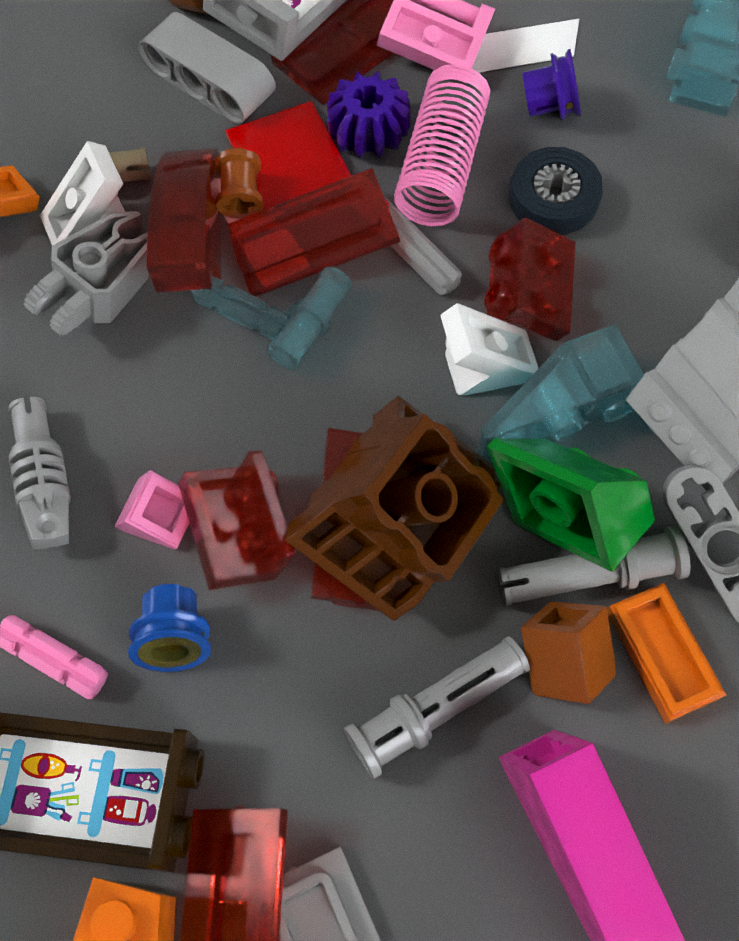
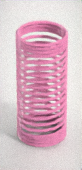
(433, 177)

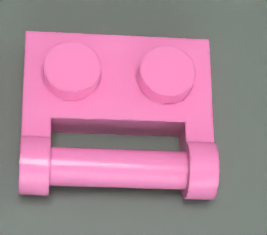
(434, 37)

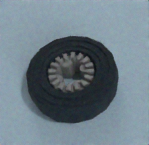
(558, 168)

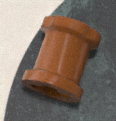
(238, 183)

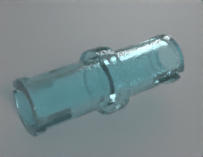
(309, 318)

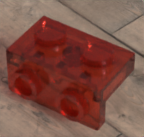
(532, 279)
(237, 522)

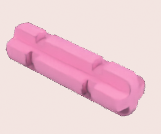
(52, 657)

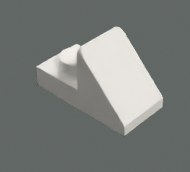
(84, 194)
(485, 351)

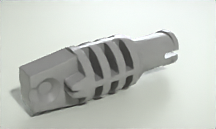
(39, 476)

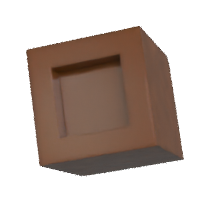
(569, 651)

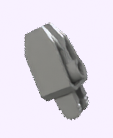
(93, 272)

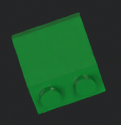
(572, 498)

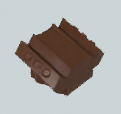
(398, 510)

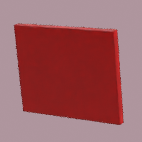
(293, 153)

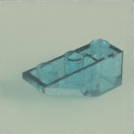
(709, 67)
(573, 388)

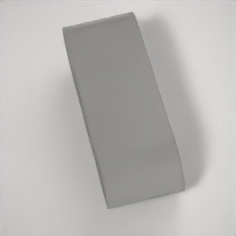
(207, 67)

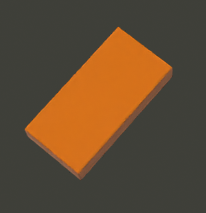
(665, 653)

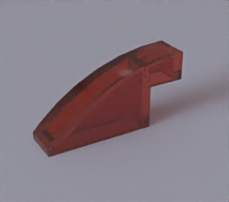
(184, 222)

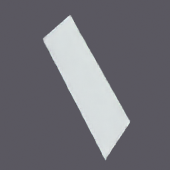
(526, 45)

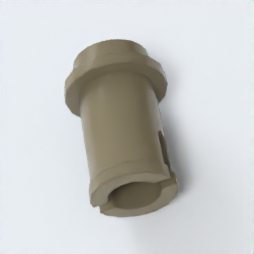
(132, 164)

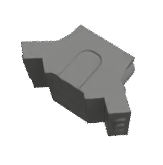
(695, 392)

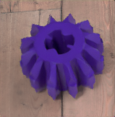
(368, 114)

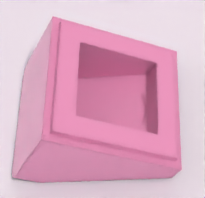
(155, 511)

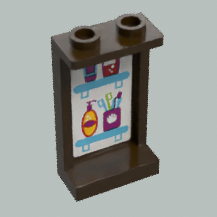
(96, 791)

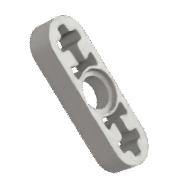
(687, 515)

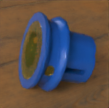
(169, 631)

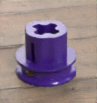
(553, 88)

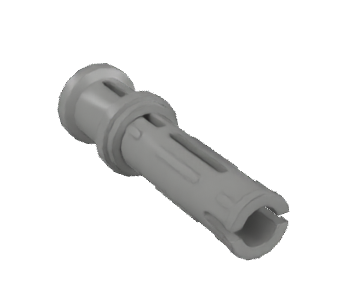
(648, 559)
(413, 729)

